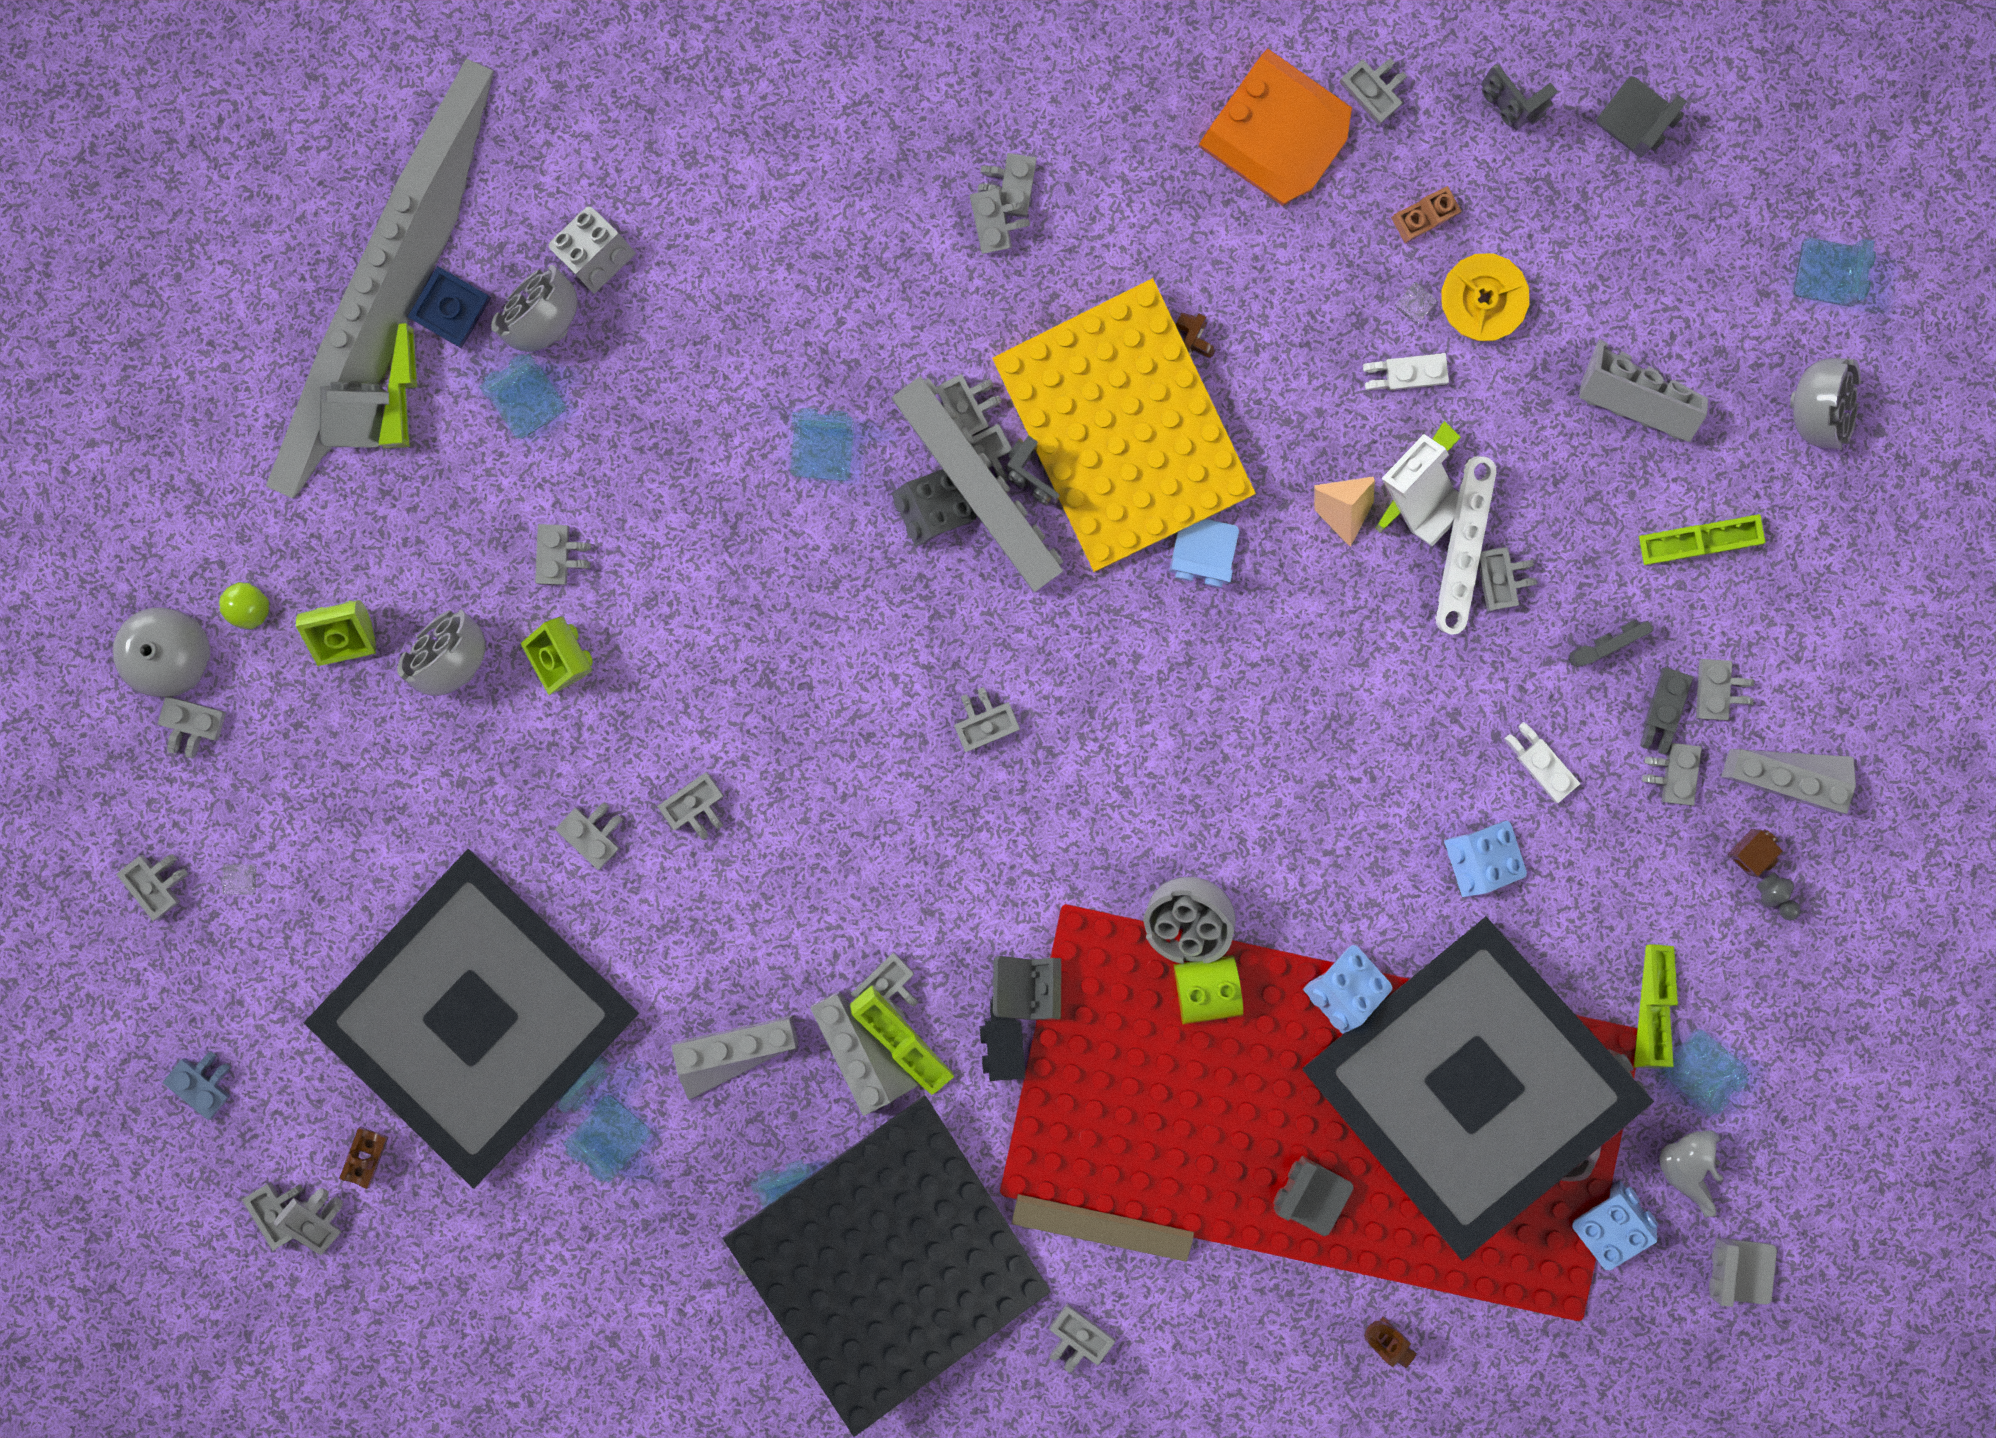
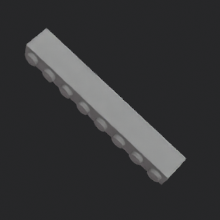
(977, 484)

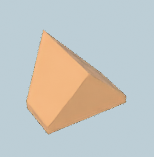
(1345, 505)

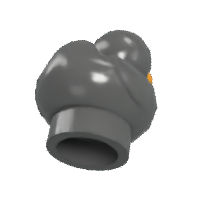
(1777, 892)

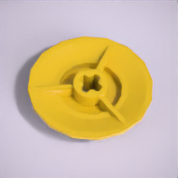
(1489, 275)

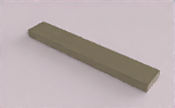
(1102, 1228)

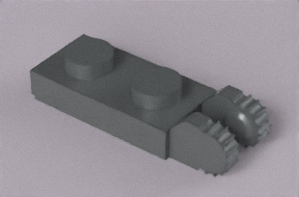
(1607, 644)
(1666, 707)

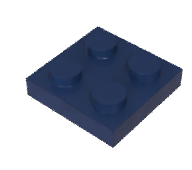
(449, 307)

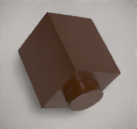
(1756, 852)

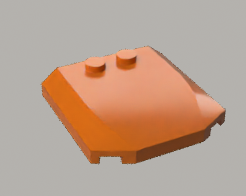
(1279, 129)

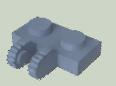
(198, 1089)

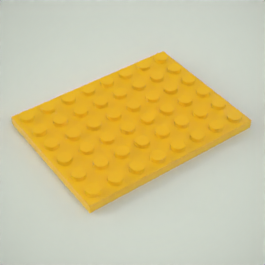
(1124, 425)

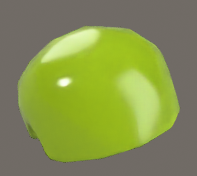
(244, 605)

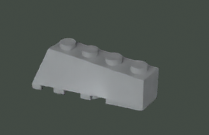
(1641, 394)
(1805, 778)
(722, 1055)
(862, 1058)

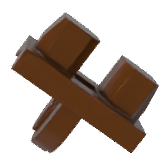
(1193, 328)
(363, 1170)
(1389, 1343)

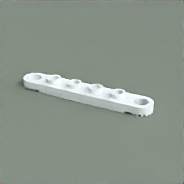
(1465, 545)

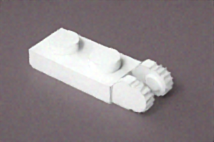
(1409, 372)
(1543, 764)

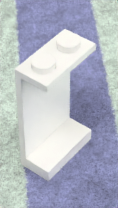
(1423, 490)

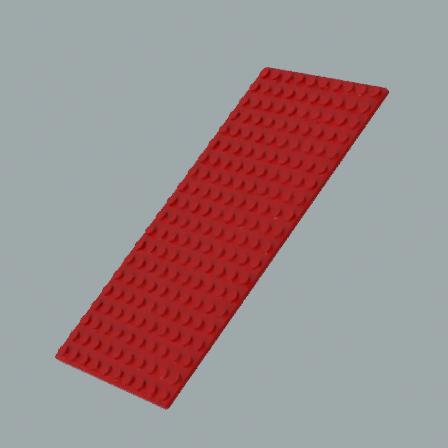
(1210, 1116)

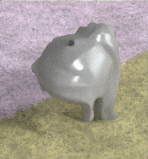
(1687, 1164)

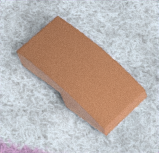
(1426, 214)

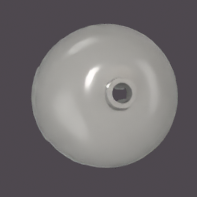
(540, 318)
(1821, 400)
(161, 652)
(450, 661)
(1202, 912)

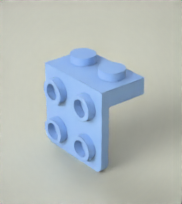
(1205, 552)
(1486, 859)
(1349, 990)
(1617, 1227)

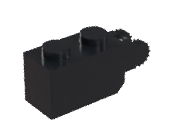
(1004, 1048)

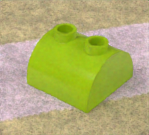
(337, 632)
(557, 655)
(1208, 990)

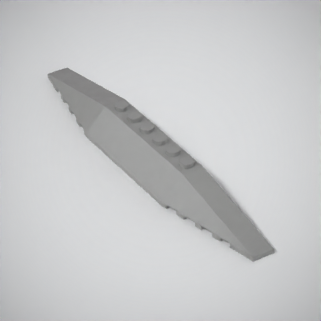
(390, 270)

